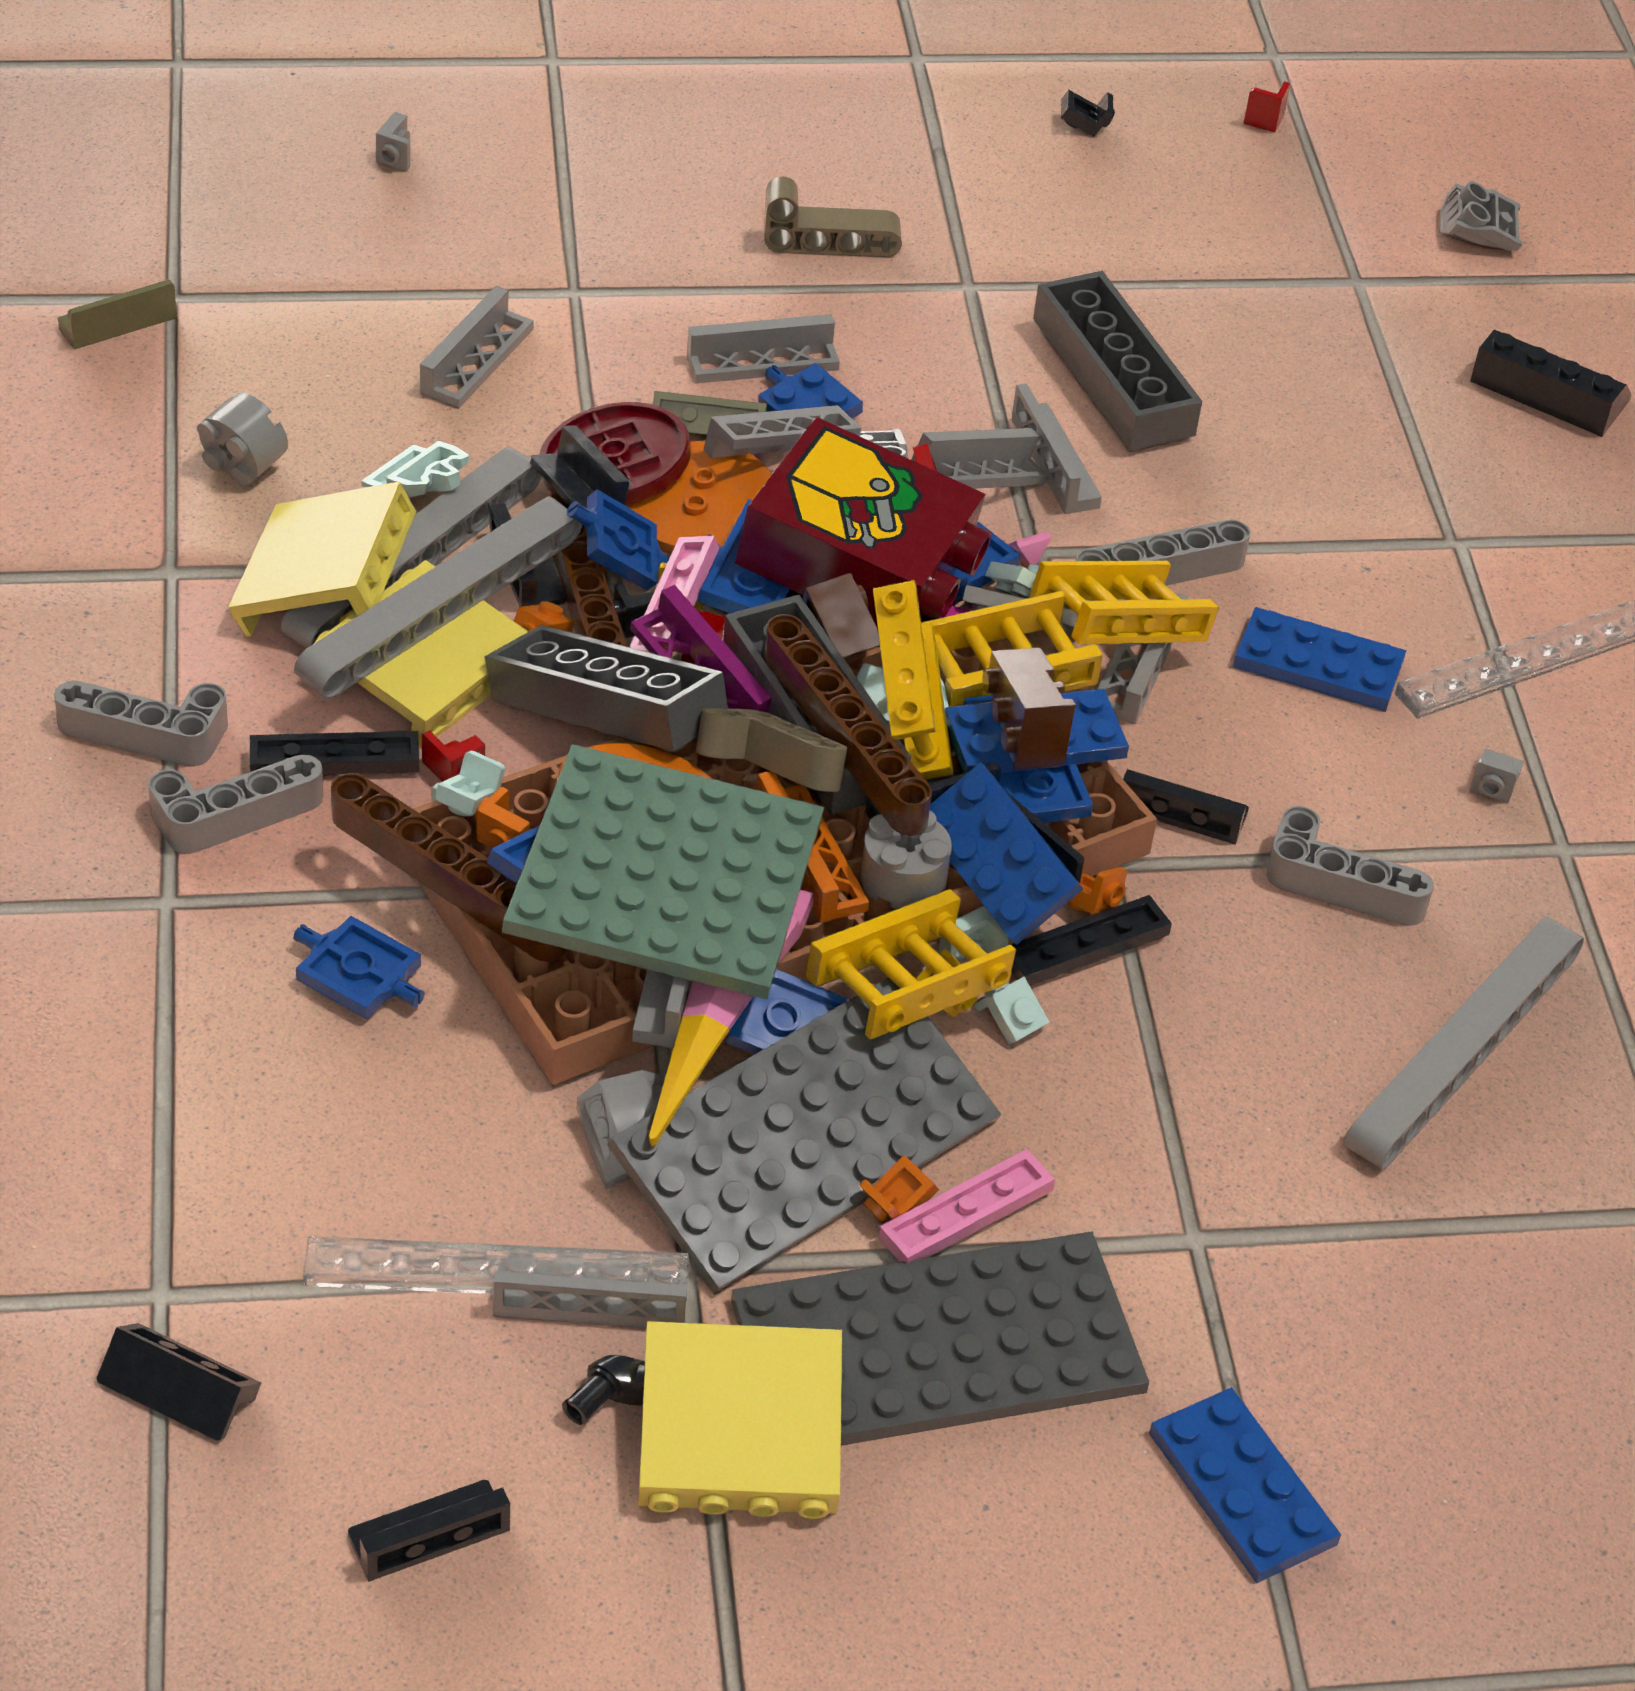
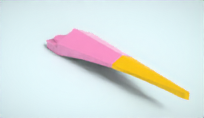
(704, 1024)

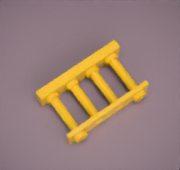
(1130, 619)
(1012, 620)
(912, 679)
(904, 931)

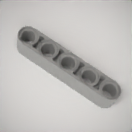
(1190, 551)

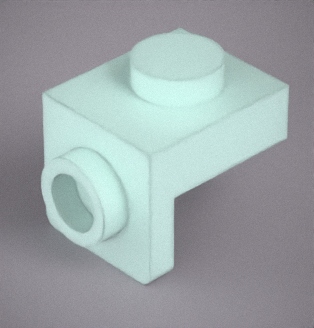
(477, 780)
(981, 929)
(1014, 1010)

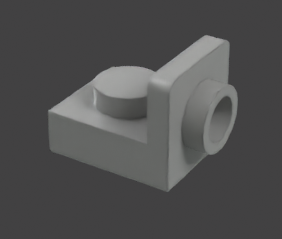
(394, 143)
(1496, 775)

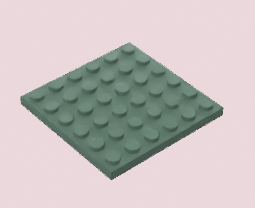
(665, 871)

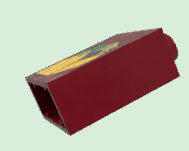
(863, 512)

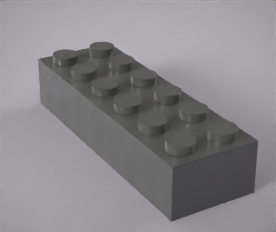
(1117, 360)
(746, 638)
(605, 686)

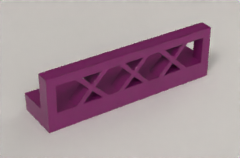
(703, 645)

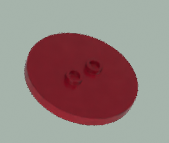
(639, 439)

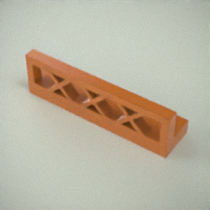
(817, 876)

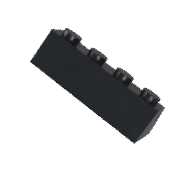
(1549, 383)

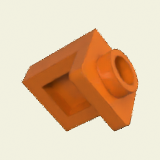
(543, 614)
(495, 821)
(1100, 892)
(898, 1190)

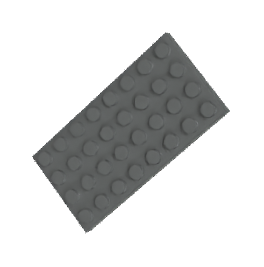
(795, 1132)
(964, 1334)

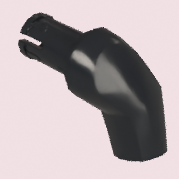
(608, 1378)

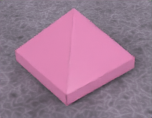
(1031, 547)

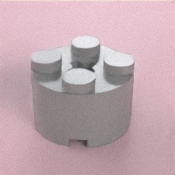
(241, 438)
(904, 866)

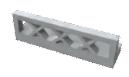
(760, 343)
(464, 346)
(768, 430)
(1055, 454)
(986, 457)
(1138, 688)
(660, 1009)
(589, 1305)

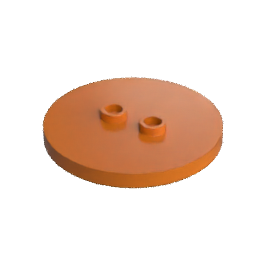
(704, 497)

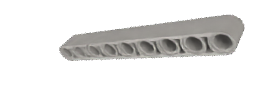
(434, 532)
(436, 598)
(1463, 1043)

